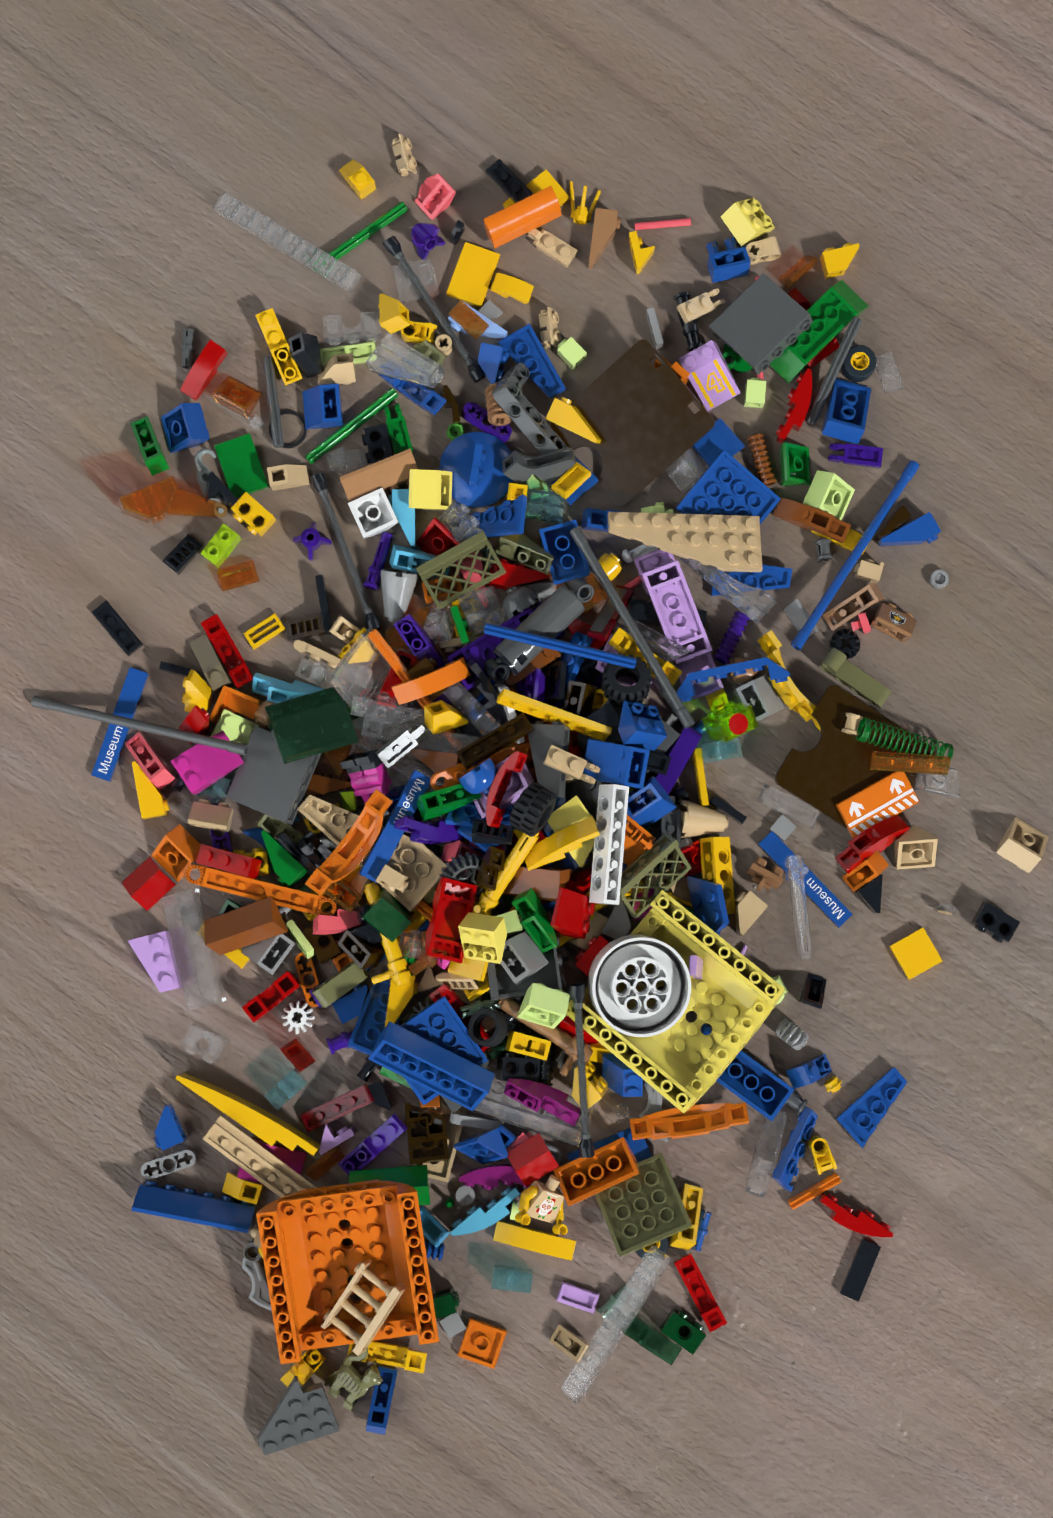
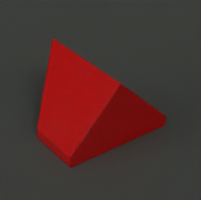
(693, 856)

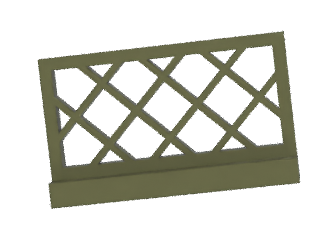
(455, 555)
(644, 866)

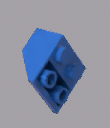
(323, 407)
(641, 726)
(649, 803)

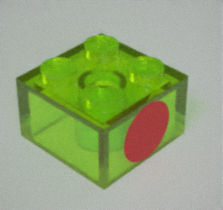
(729, 721)

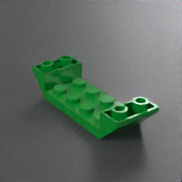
(829, 317)

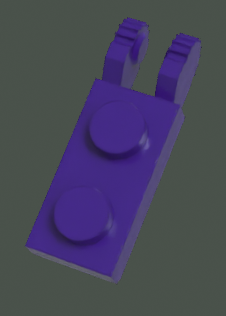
(857, 455)

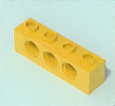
(718, 866)

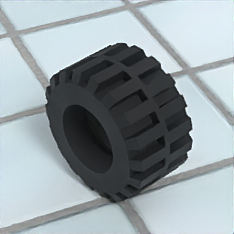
(619, 693)
(533, 809)

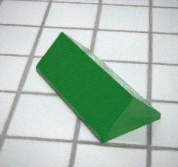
(414, 1176)

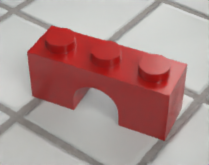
(228, 861)
(272, 996)

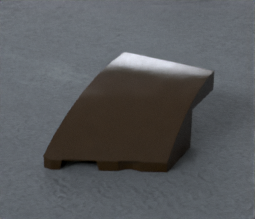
(425, 1135)

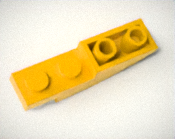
(278, 346)

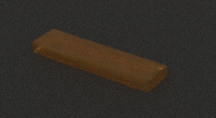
(910, 763)

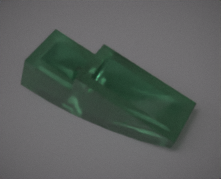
(653, 1340)

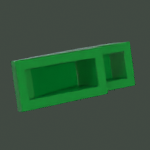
(535, 920)

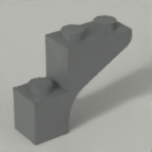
(545, 466)

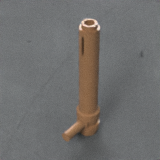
(554, 1035)

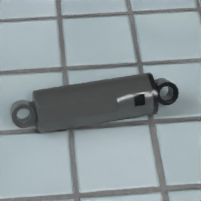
(548, 621)

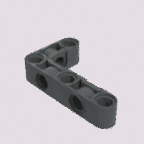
(526, 417)

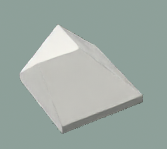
(373, 513)

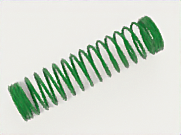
(868, 730)

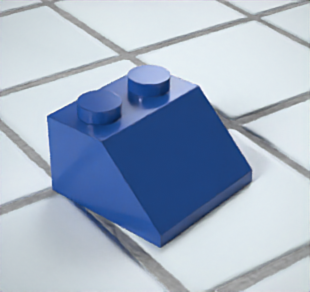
(185, 427)
(621, 1077)

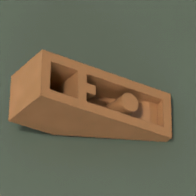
(603, 232)
(854, 605)

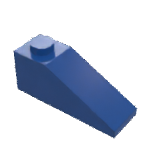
(916, 532)
(381, 1401)

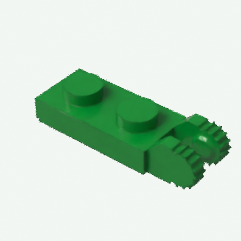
(398, 431)

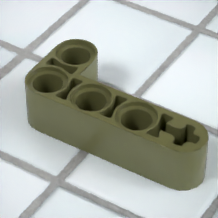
(854, 678)

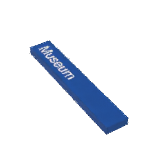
(116, 735)
(389, 836)
(814, 888)

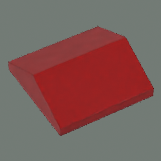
(532, 1159)

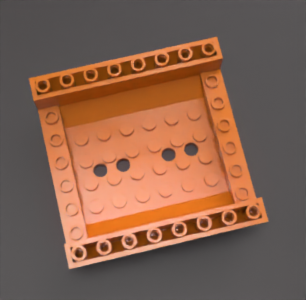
(311, 1266)

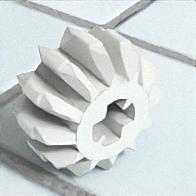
(291, 1014)

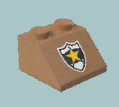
(893, 622)

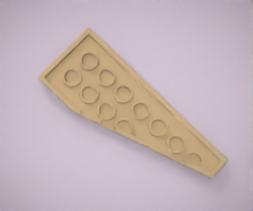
(714, 540)
(409, 857)

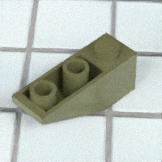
(525, 551)

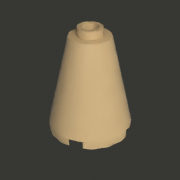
(700, 820)

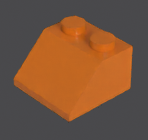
(177, 852)

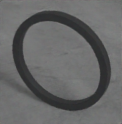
(304, 434)

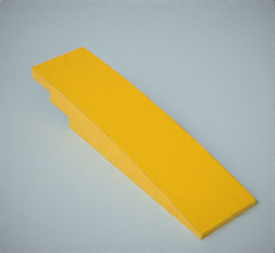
(250, 1116)

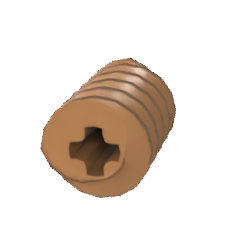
(496, 414)

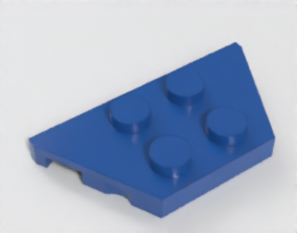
(708, 903)

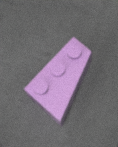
(158, 959)

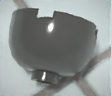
(519, 600)

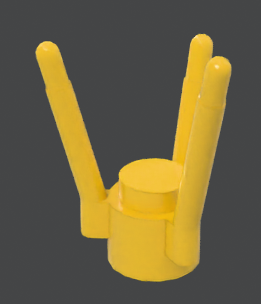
(581, 214)

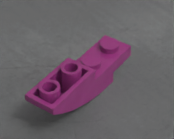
(538, 1095)
(489, 1176)

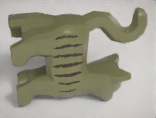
(353, 1381)

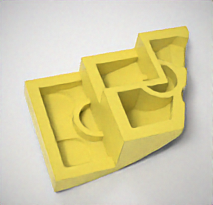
(568, 814)

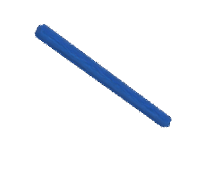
(559, 645)

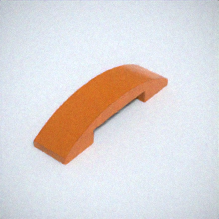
(431, 682)

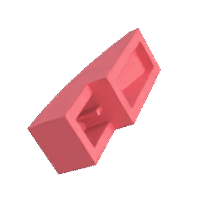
(336, 923)

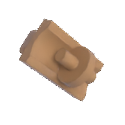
(763, 877)

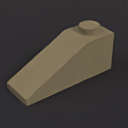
(210, 663)

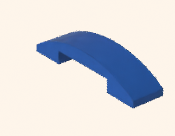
(418, 394)

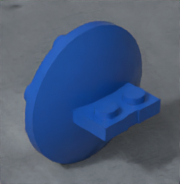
(476, 469)

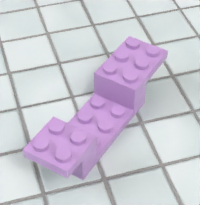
(678, 615)

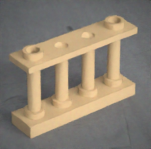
(382, 1309)

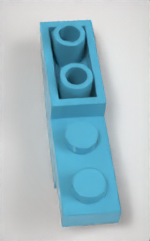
(279, 690)
(481, 1219)

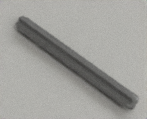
(833, 370)

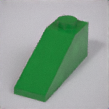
(149, 446)
(444, 801)
(284, 864)

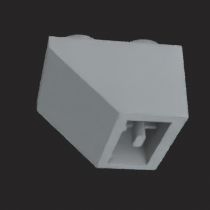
(761, 697)
(269, 952)
(522, 958)

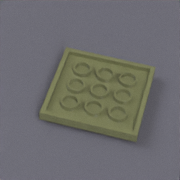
(643, 1207)

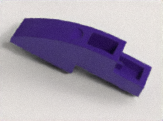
(418, 640)
(428, 832)
(373, 1145)

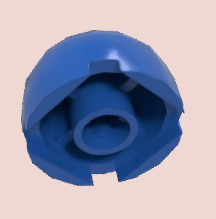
(479, 778)

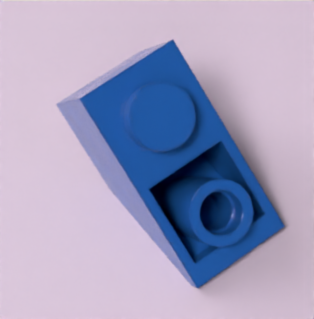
(492, 361)
(351, 1005)
(809, 1071)

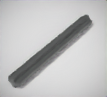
(273, 402)

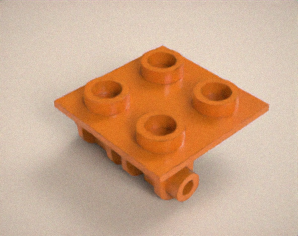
(636, 841)

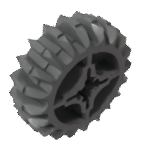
(463, 869)

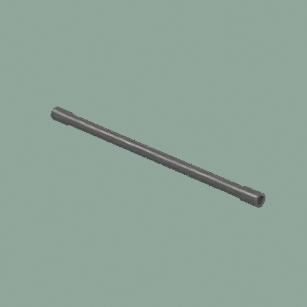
(681, 711)
(230, 746)

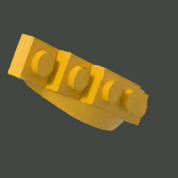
(786, 690)

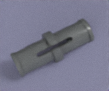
(187, 348)

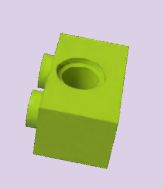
(221, 546)

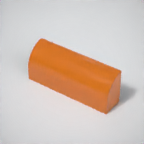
(522, 217)

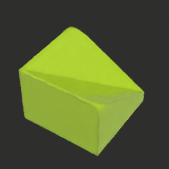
(349, 801)

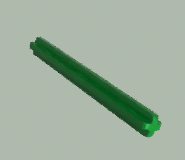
(368, 231)
(351, 425)

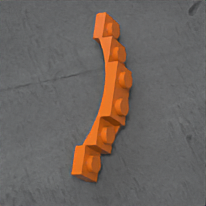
(354, 845)
(696, 1121)

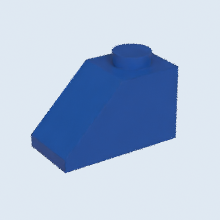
(169, 1130)

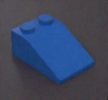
(846, 411)
(568, 557)

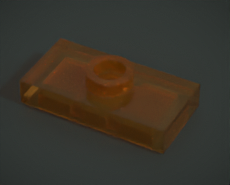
(468, 320)

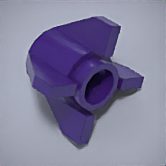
(425, 238)
(313, 544)

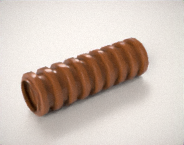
(761, 459)

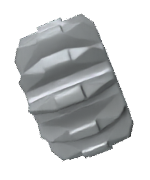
(791, 1034)

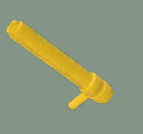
(489, 899)
(396, 962)

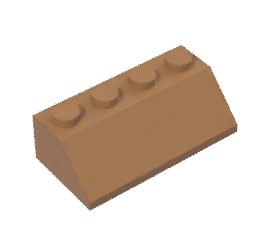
(384, 474)

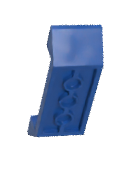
(688, 690)

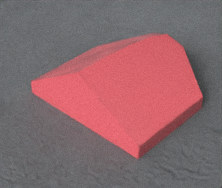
(435, 196)

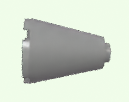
(397, 592)

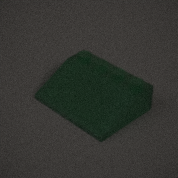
(310, 724)

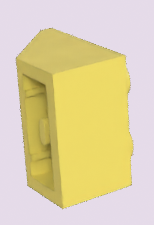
(747, 221)
(430, 489)
(483, 937)

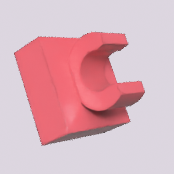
(861, 624)

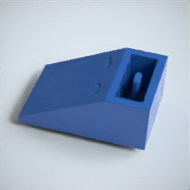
(617, 763)

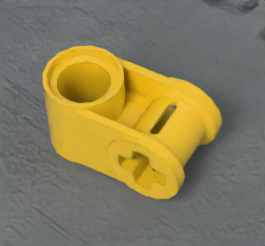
(420, 332)
(822, 1158)

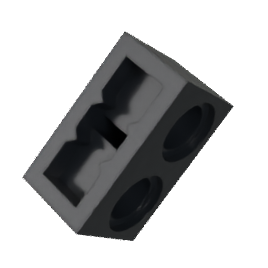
(382, 445)
(997, 917)
(517, 1070)

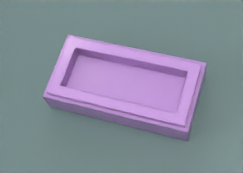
(695, 966)
(578, 1297)

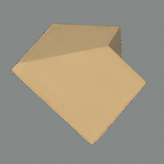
(915, 849)

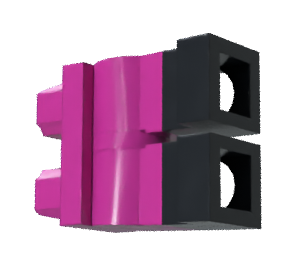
(366, 773)

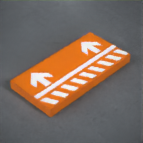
(877, 802)

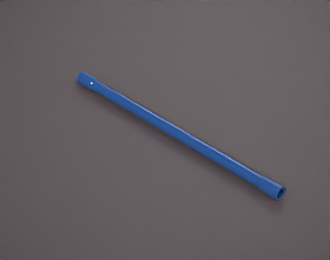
(804, 633)

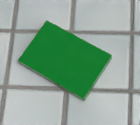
(241, 465)

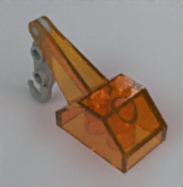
(164, 498)

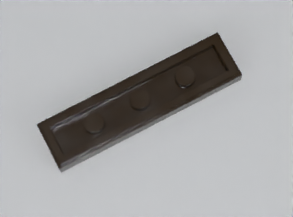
(494, 741)

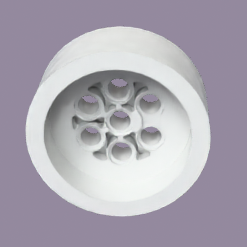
(609, 970)

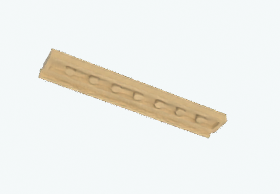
(255, 1159)

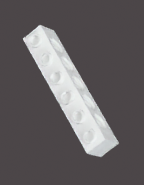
(609, 845)

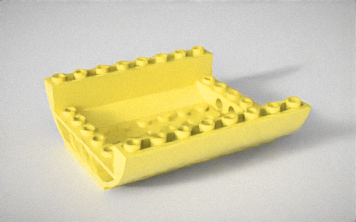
(729, 997)

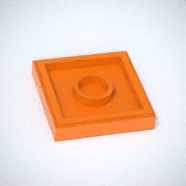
(482, 1342)

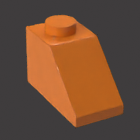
(865, 871)

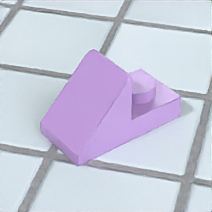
(329, 1139)

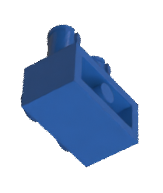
(728, 263)

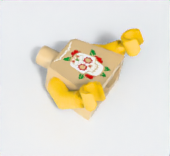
(543, 1203)

